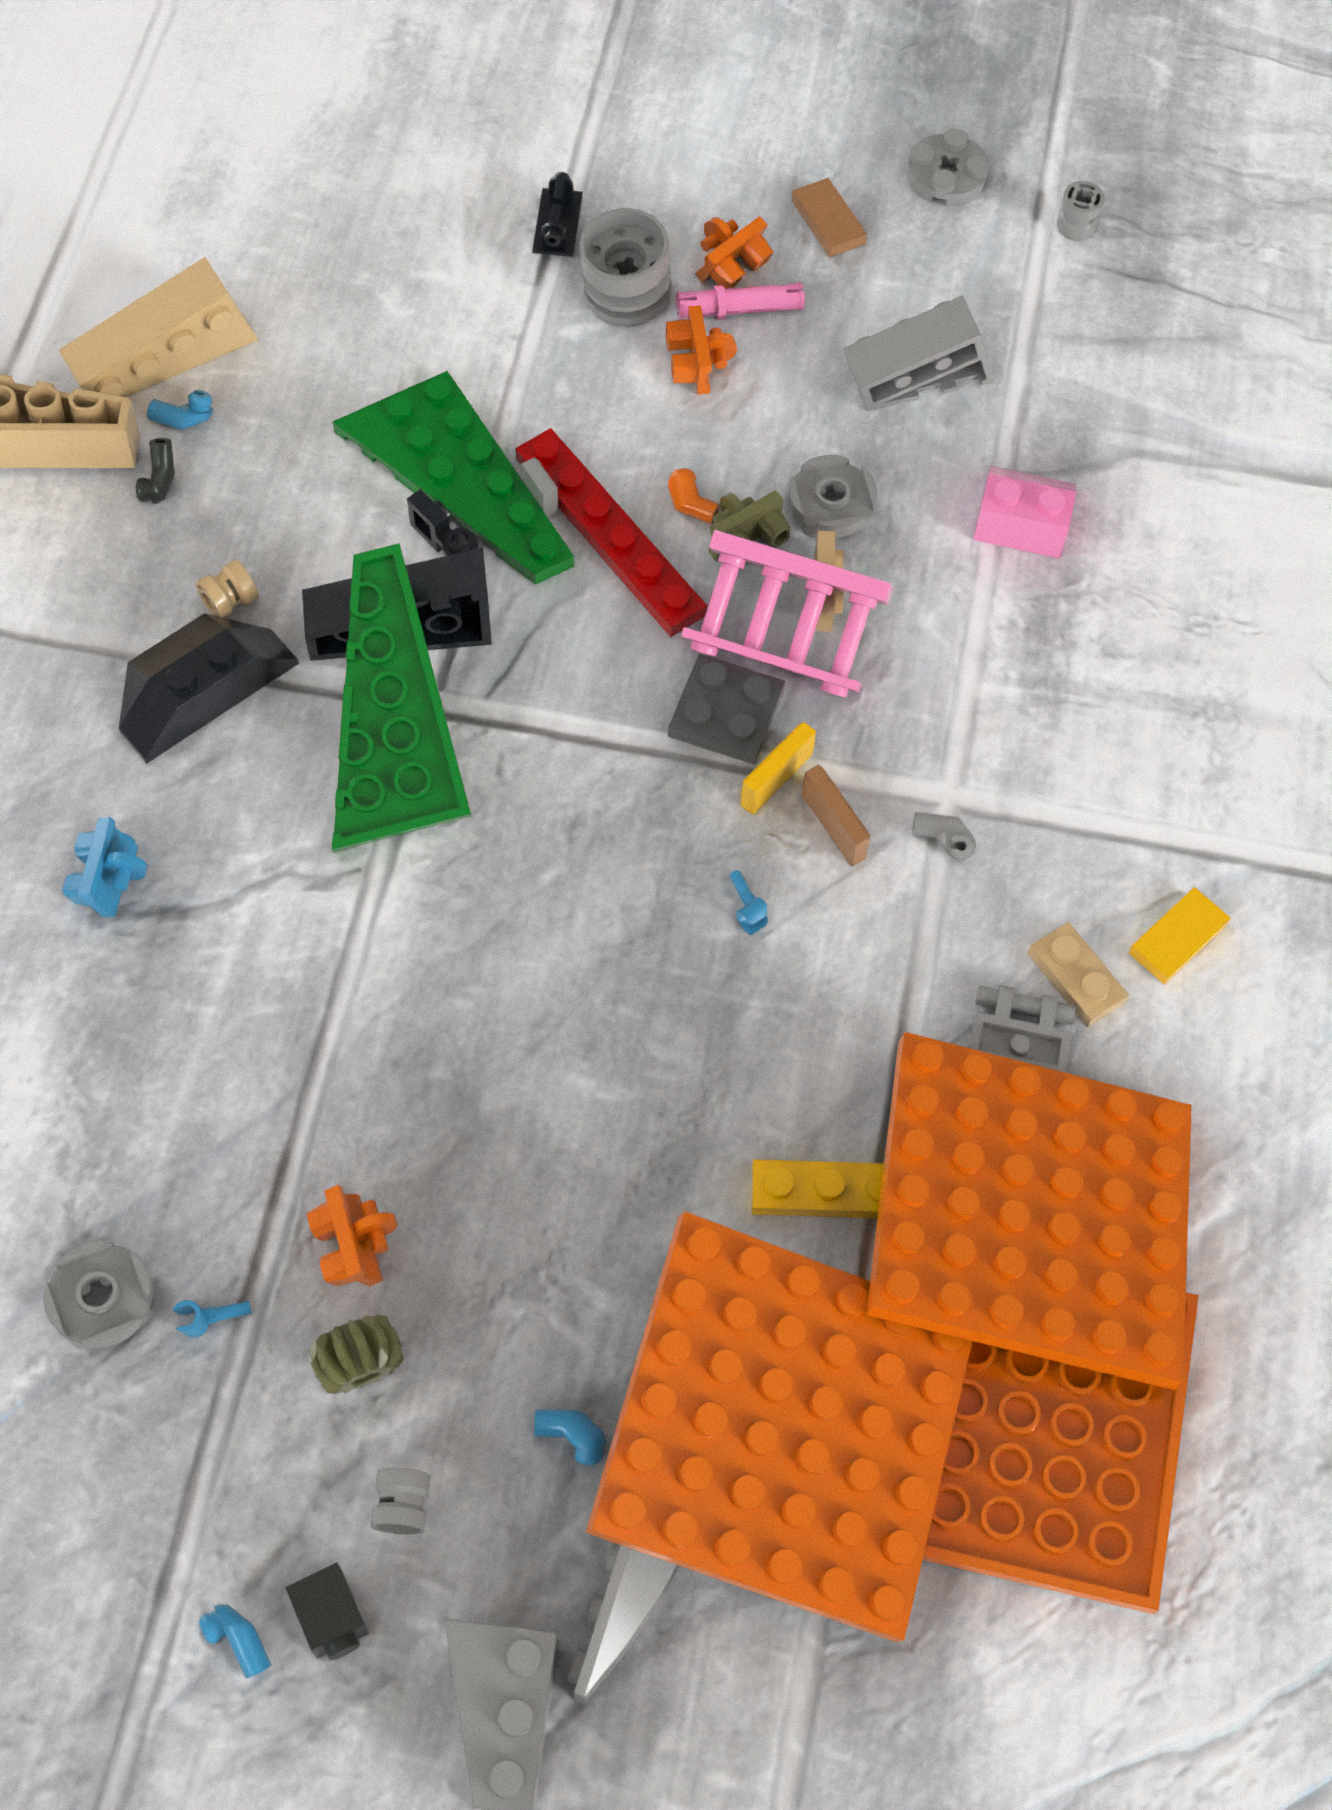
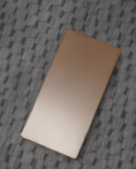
(829, 217)
(835, 815)

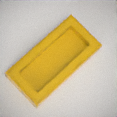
(777, 767)
(1179, 935)

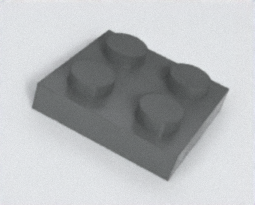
(726, 709)

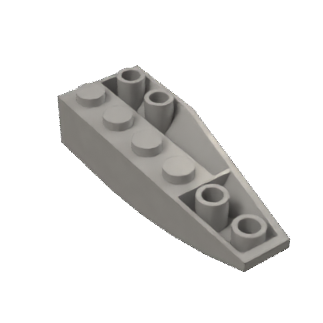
(620, 1615)

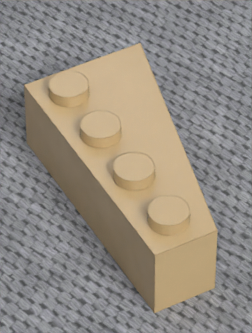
(160, 335)

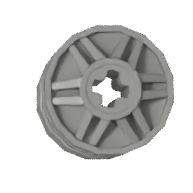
(625, 266)

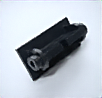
(558, 217)

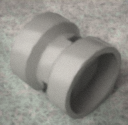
(1080, 210)
(400, 1501)

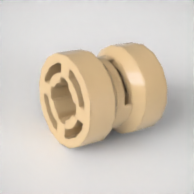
(227, 589)

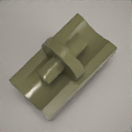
(752, 519)

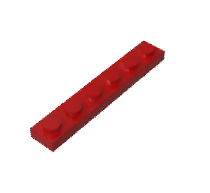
(615, 536)

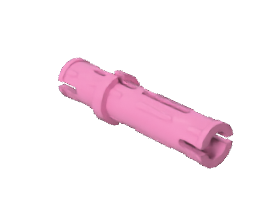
(733, 301)

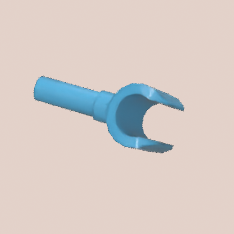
(753, 915)
(207, 1316)

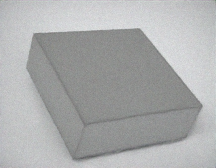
(540, 486)

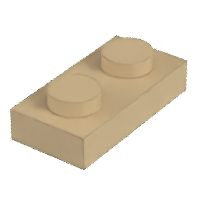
(826, 553)
(1078, 974)

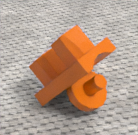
(721, 262)
(704, 349)
(359, 1235)

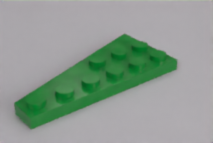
(445, 450)
(394, 735)

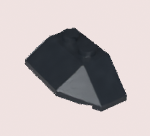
(196, 679)

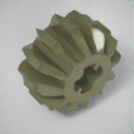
(356, 1354)

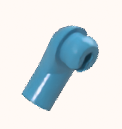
(183, 416)
(576, 1429)
(241, 1636)

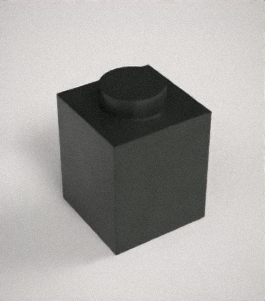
(327, 1612)

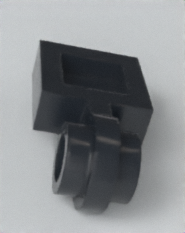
(433, 524)

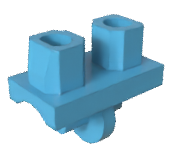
(108, 868)

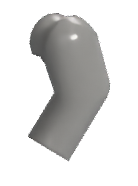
(948, 831)

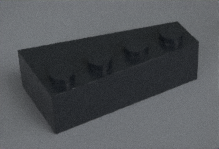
(447, 595)

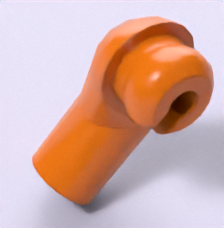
(687, 499)

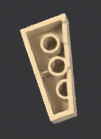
(65, 429)

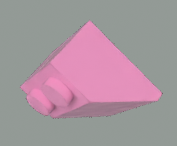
(1025, 512)

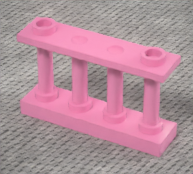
(777, 567)

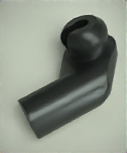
(162, 472)

